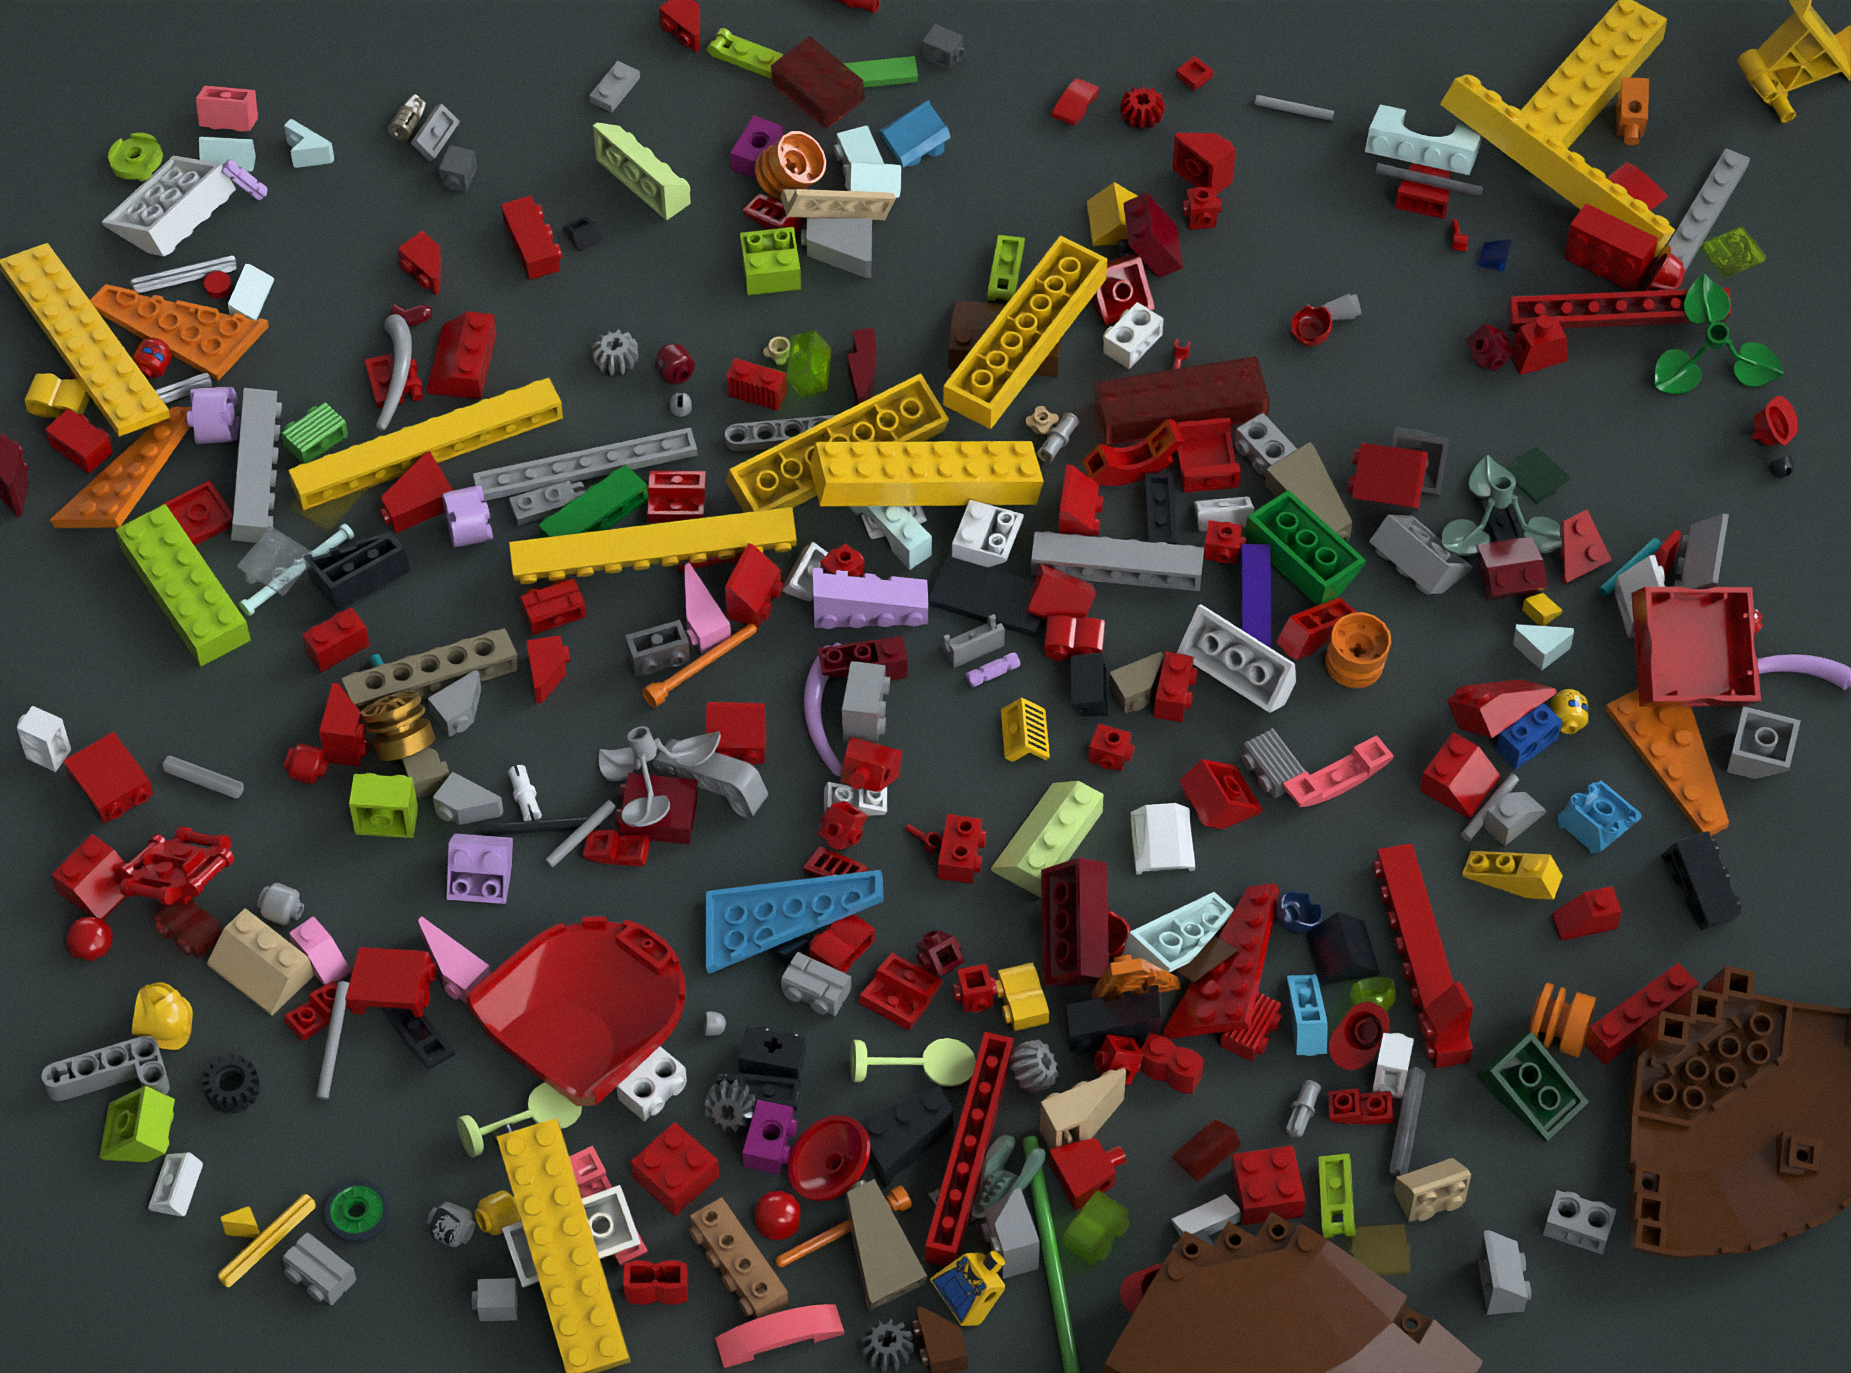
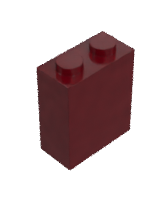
(1153, 235)
(677, 823)

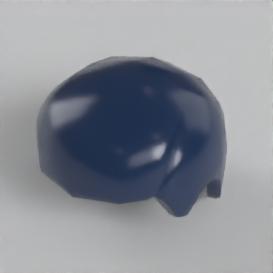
(1297, 912)

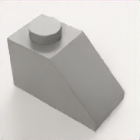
(456, 704)
(465, 801)
(1512, 816)

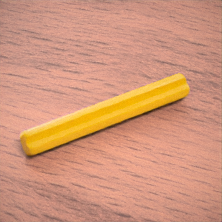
(266, 1240)

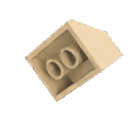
(260, 962)

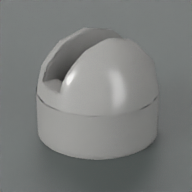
(680, 411)
(713, 1023)

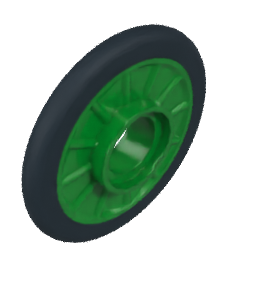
(356, 1228)

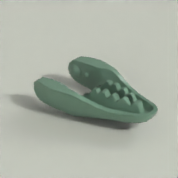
(998, 1182)

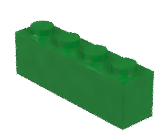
(599, 506)

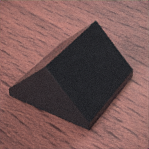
(1342, 949)

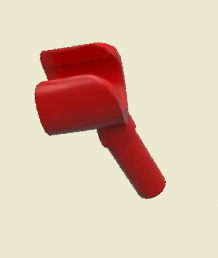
(1459, 241)
(1180, 353)
(925, 838)

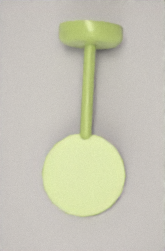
(943, 1061)
(543, 1105)

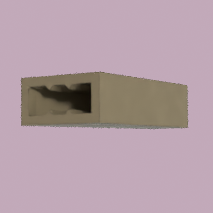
(1309, 481)
(881, 1248)

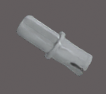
(1303, 1108)

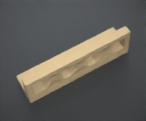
(837, 204)

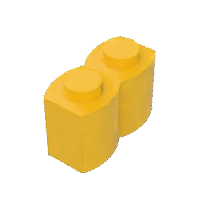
(52, 396)
(1022, 996)

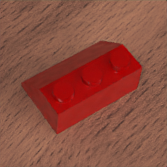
(463, 356)

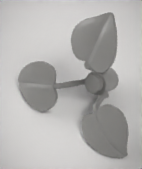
(618, 763)

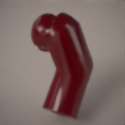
(413, 316)

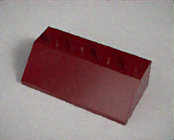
(1074, 922)

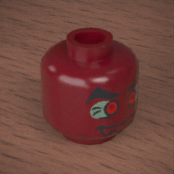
(674, 363)

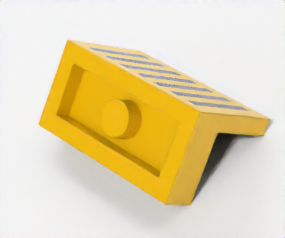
(1024, 730)

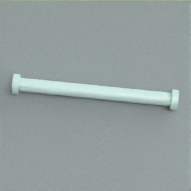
(344, 533)

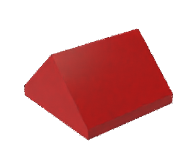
(1060, 594)

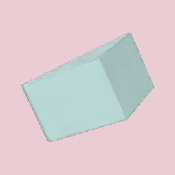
(1542, 643)

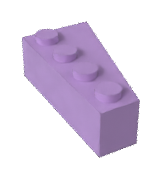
(868, 600)

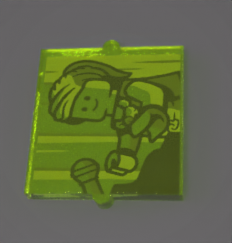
(1734, 251)

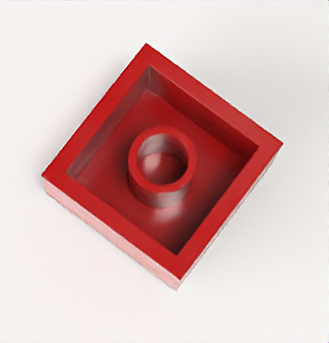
(675, 1169)
(1267, 1183)

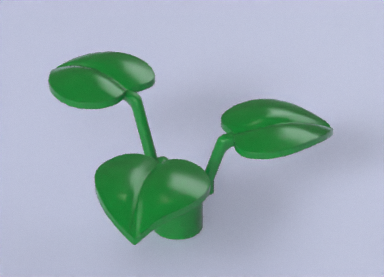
(1710, 303)

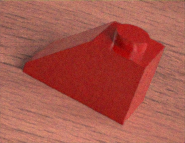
(547, 664)
(1588, 914)
(1447, 1016)

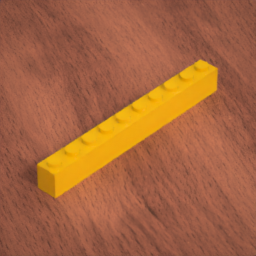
(1548, 157)
(443, 436)
(651, 544)

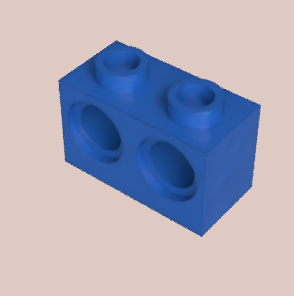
(1529, 736)

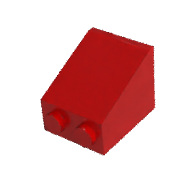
(1388, 475)

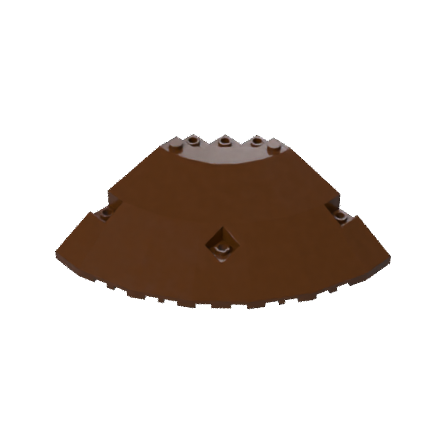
(1721, 1110)
(1278, 1308)

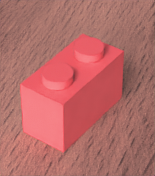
(227, 108)

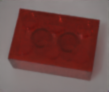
(817, 82)

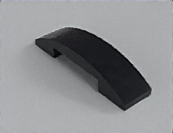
(420, 1036)

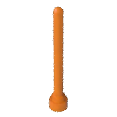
(657, 692)
(897, 1200)

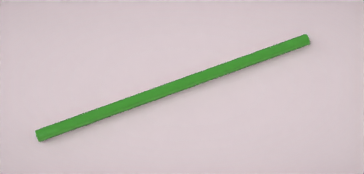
(1052, 1264)

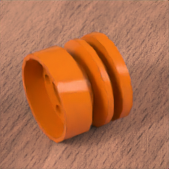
(790, 163)
(1357, 650)
(1562, 1019)

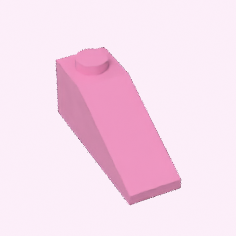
(704, 618)
(455, 964)

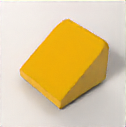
(1541, 609)
(240, 1223)

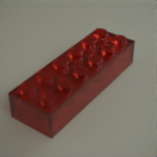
(1139, 404)

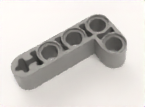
(720, 775)
(105, 1074)

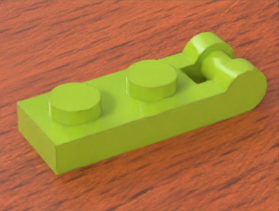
(743, 53)
(1006, 267)
(1336, 1195)

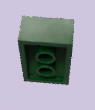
(1532, 1086)

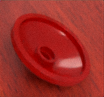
(828, 1158)

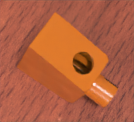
(1631, 115)

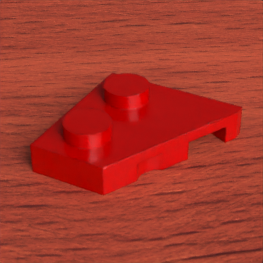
(1581, 546)

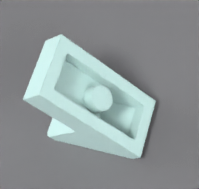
(307, 146)

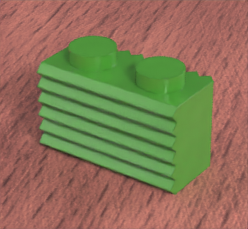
(314, 433)

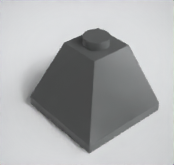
(1437, 453)

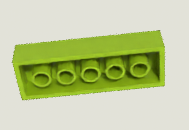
(183, 585)

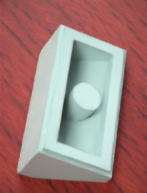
(224, 149)
(874, 177)
(250, 292)

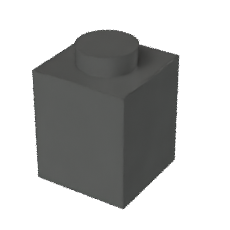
(458, 168)

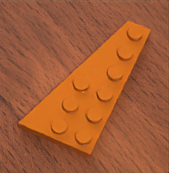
(192, 331)
(122, 483)
(1676, 756)
(1133, 976)

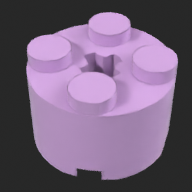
(214, 415)
(467, 516)

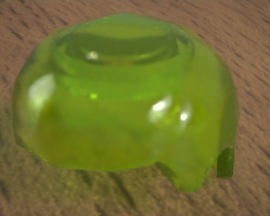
(1376, 990)

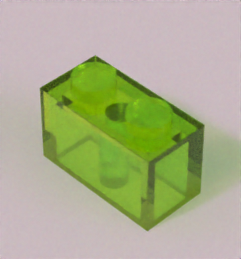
(808, 363)

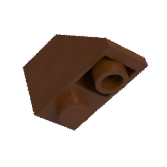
(941, 1342)

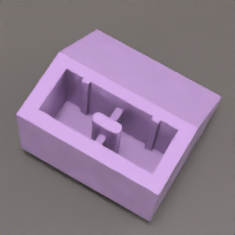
(479, 868)

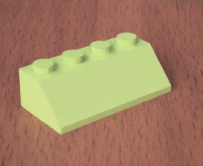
(640, 170)
(1050, 833)

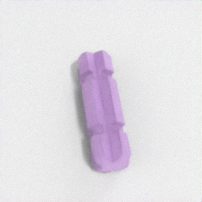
(244, 180)
(993, 669)

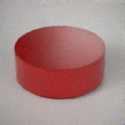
(217, 285)

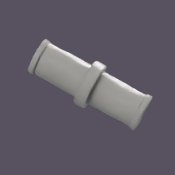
(1058, 437)

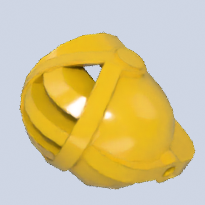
(163, 1016)

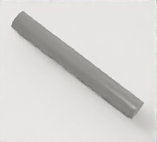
(1296, 108)
(1479, 820)
(579, 834)

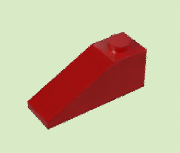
(1312, 628)

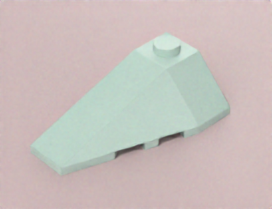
(1179, 934)

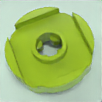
(136, 168)

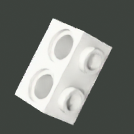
(1132, 335)
(43, 738)
(1393, 1064)
(647, 1080)

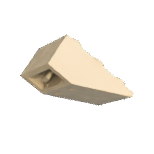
(1081, 1110)

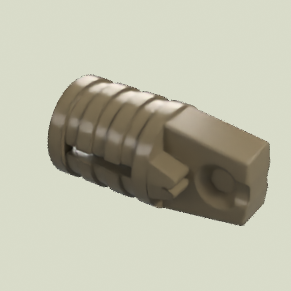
(407, 118)

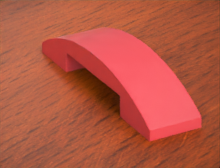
(1341, 775)
(591, 1180)
(778, 1330)

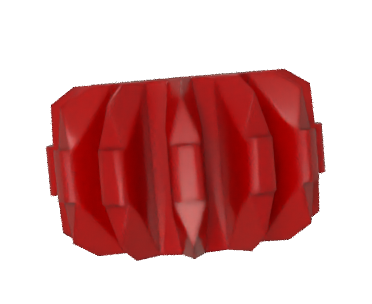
(1142, 107)

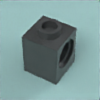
(942, 47)

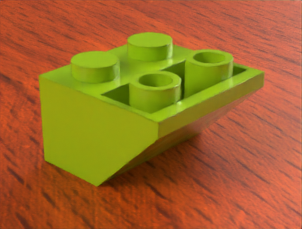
(770, 261)

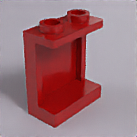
(1207, 456)
(109, 777)
(391, 980)

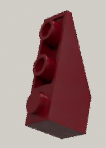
(890, 652)

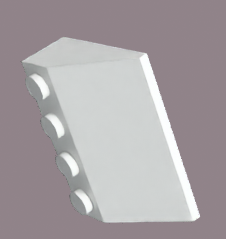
(170, 204)

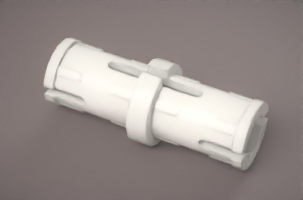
(524, 793)

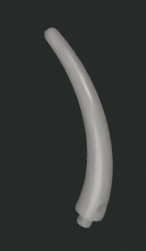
(402, 343)

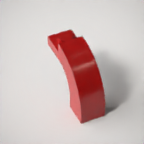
(1129, 464)

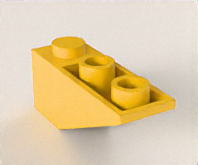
(1517, 873)

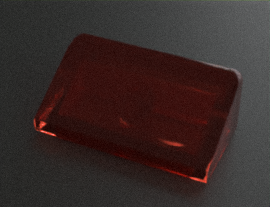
(1207, 1149)

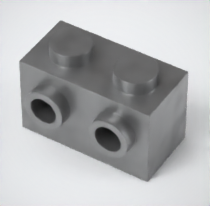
(657, 648)

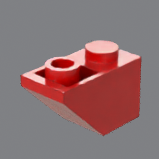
(682, 21)
(422, 260)

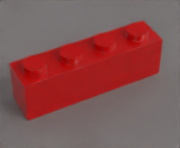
(1620, 1027)

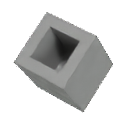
(496, 1299)

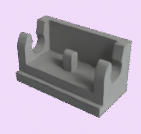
(974, 642)

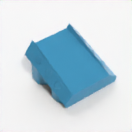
(915, 135)
(1597, 816)

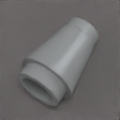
(1344, 307)

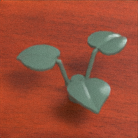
(1496, 483)

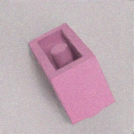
(321, 949)

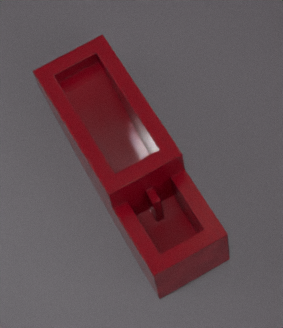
(862, 364)

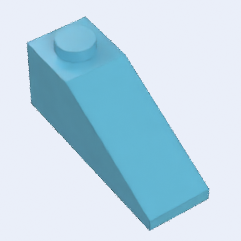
(1307, 1015)

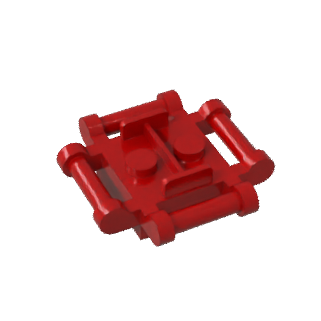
(174, 868)

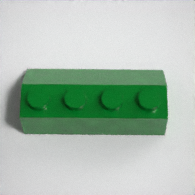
(1304, 547)

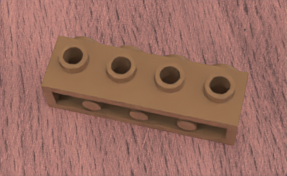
(738, 1260)

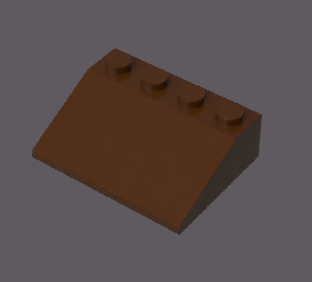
(971, 322)

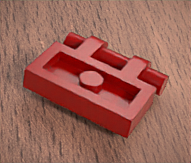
(380, 375)

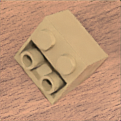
(1432, 1189)

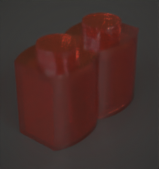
(189, 926)

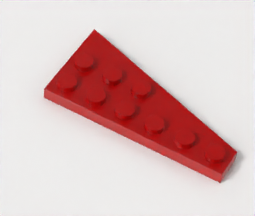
(1228, 993)

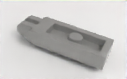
(544, 501)

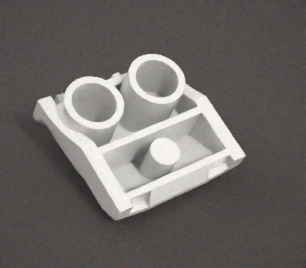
(1162, 838)

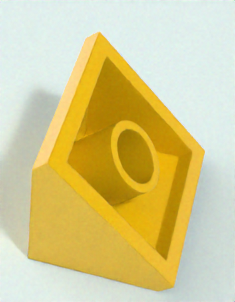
(1108, 215)

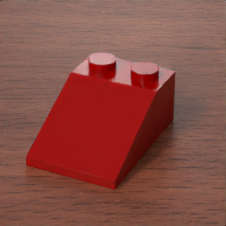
(1496, 705)

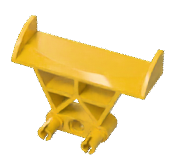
(1796, 56)

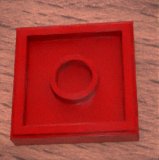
(201, 512)

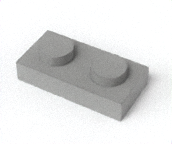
(614, 86)
(435, 132)

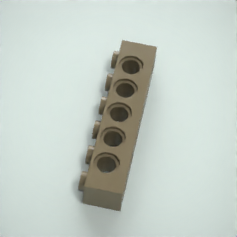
(440, 661)

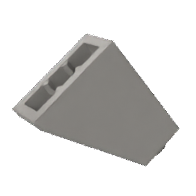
(840, 243)

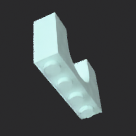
(1393, 140)

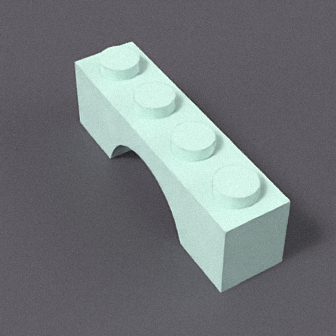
(905, 535)

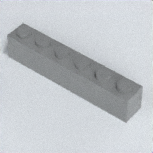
(255, 464)
(1119, 560)

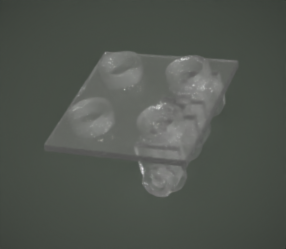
(275, 561)

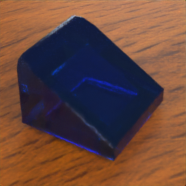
(1495, 254)

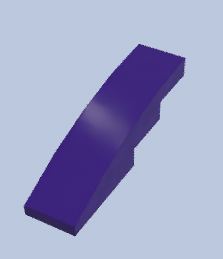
(1256, 592)

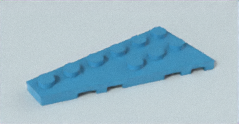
(766, 915)

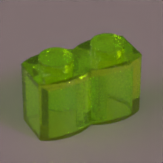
(1096, 1227)

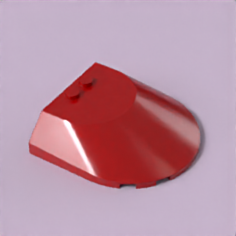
(583, 1004)

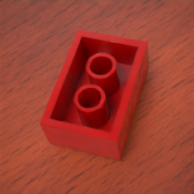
(1610, 248)

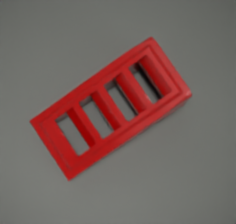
(770, 214)
(1667, 551)
(839, 861)

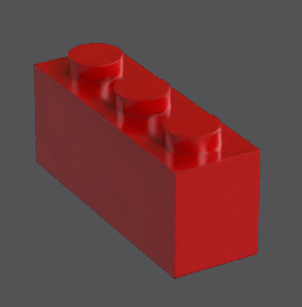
(531, 237)

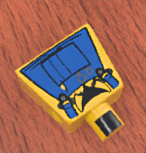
(971, 1286)

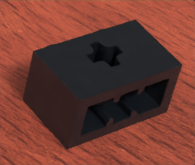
(757, 1054)

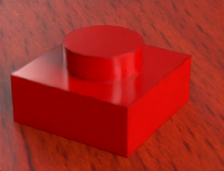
(1194, 73)

